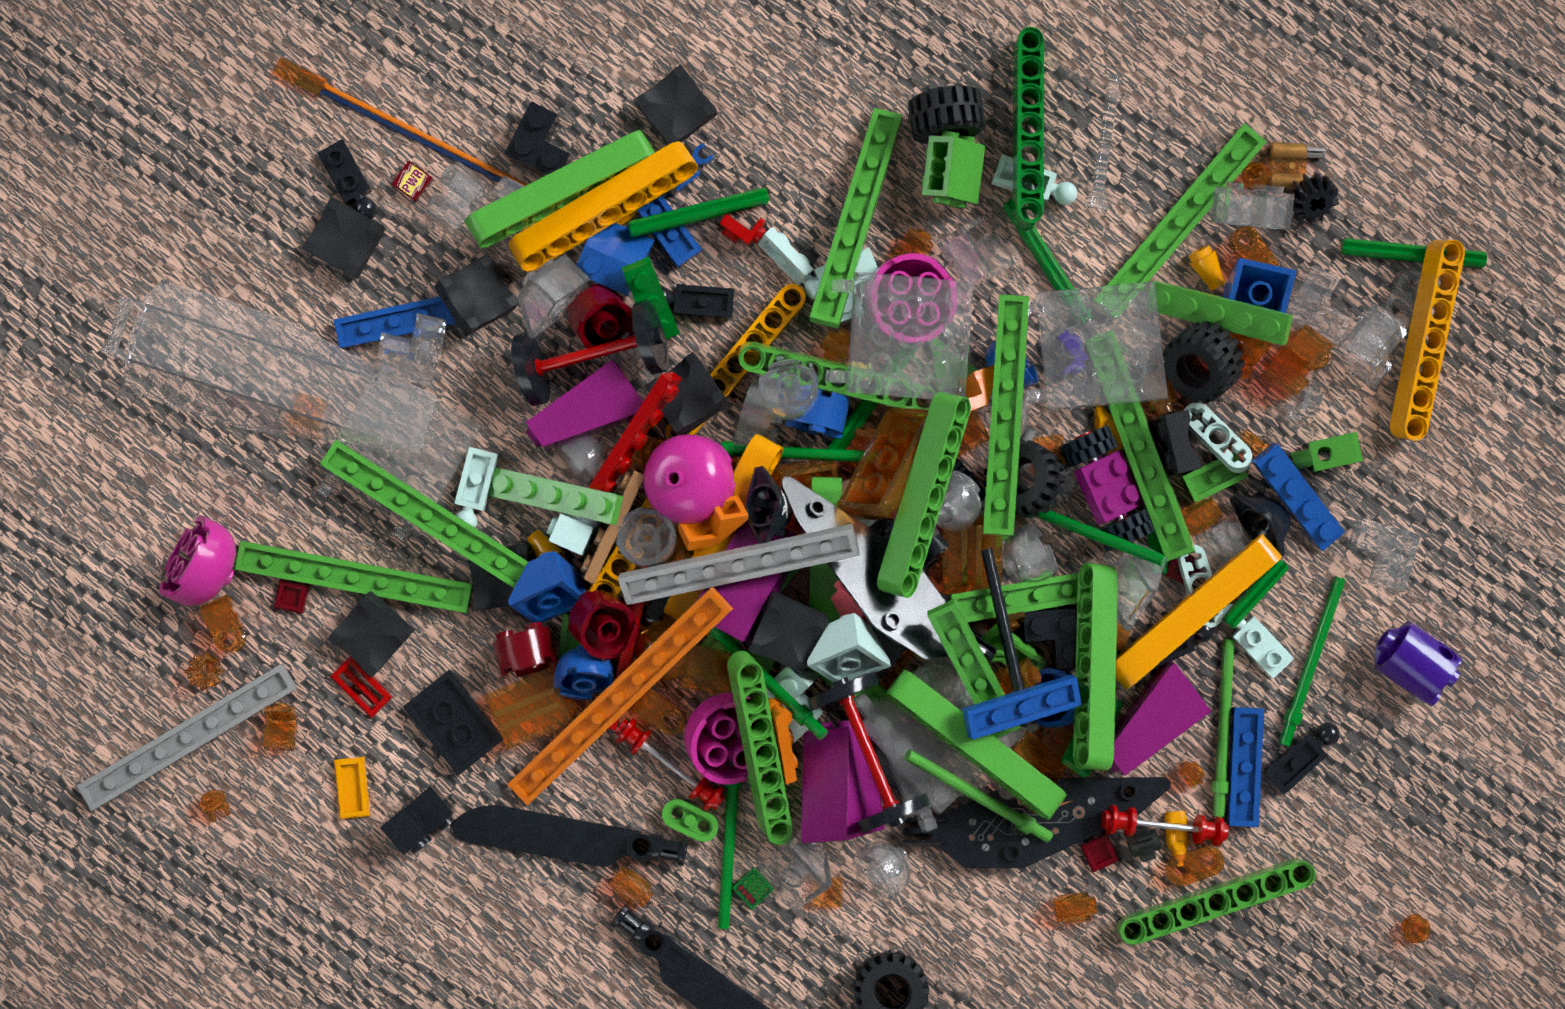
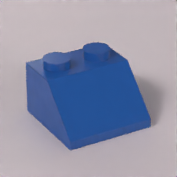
(610, 251)
(1260, 284)
(547, 588)

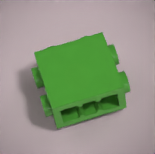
(953, 169)

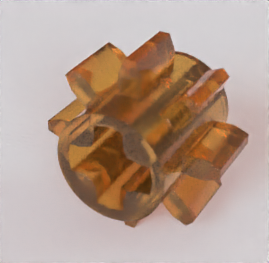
(836, 345)
(204, 671)

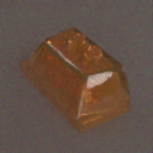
(885, 466)

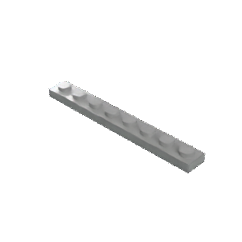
(739, 564)
(187, 737)

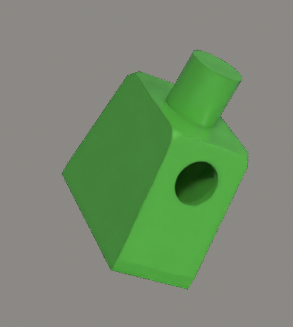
(1342, 448)

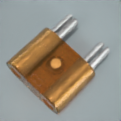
(1289, 162)

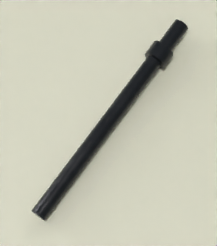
(1003, 622)

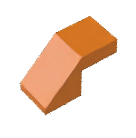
(979, 388)
(717, 528)

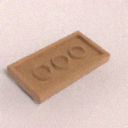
(605, 537)

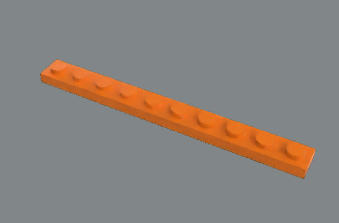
(620, 695)

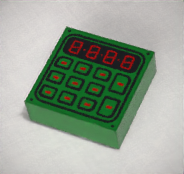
(753, 888)

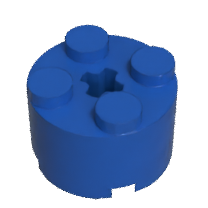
(825, 418)

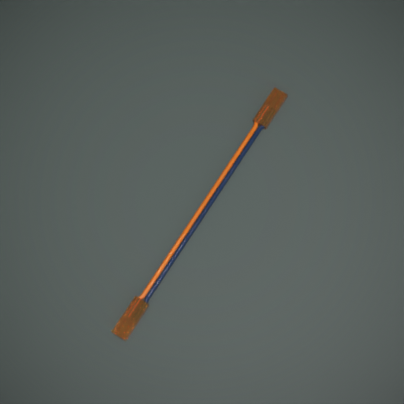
(314, 84)

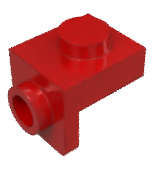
(735, 231)

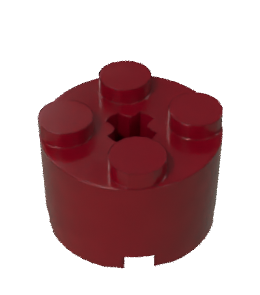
(599, 316)
(602, 624)
(525, 651)

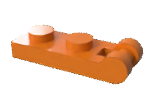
(784, 738)

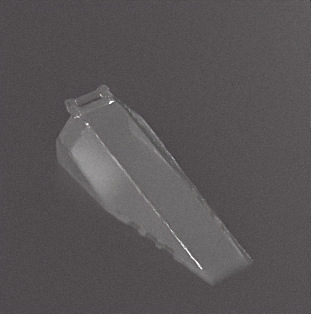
(261, 372)

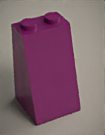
(589, 407)
(749, 595)
(1156, 718)
(836, 786)

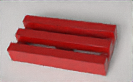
(379, 704)

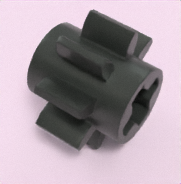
(1144, 843)

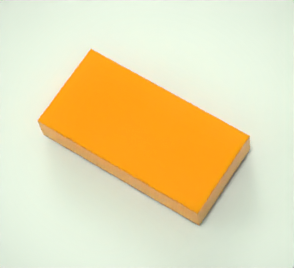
(352, 787)

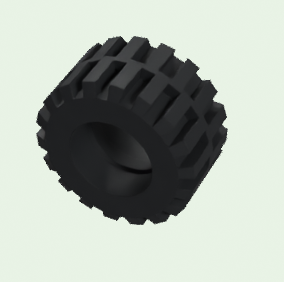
(946, 109)
(1215, 349)
(1046, 482)
(887, 964)

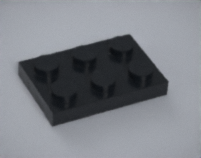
(454, 722)

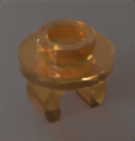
(212, 801)

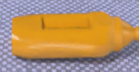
(1104, 418)
(1176, 840)

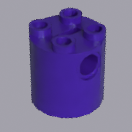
(1416, 662)

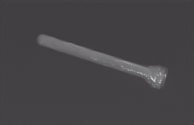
(1097, 197)

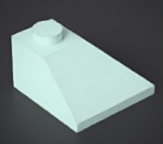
(848, 650)

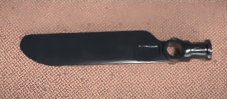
(561, 836)
(684, 969)

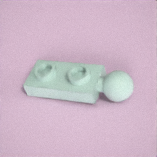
(1064, 192)
(790, 261)
(475, 483)
(1260, 645)

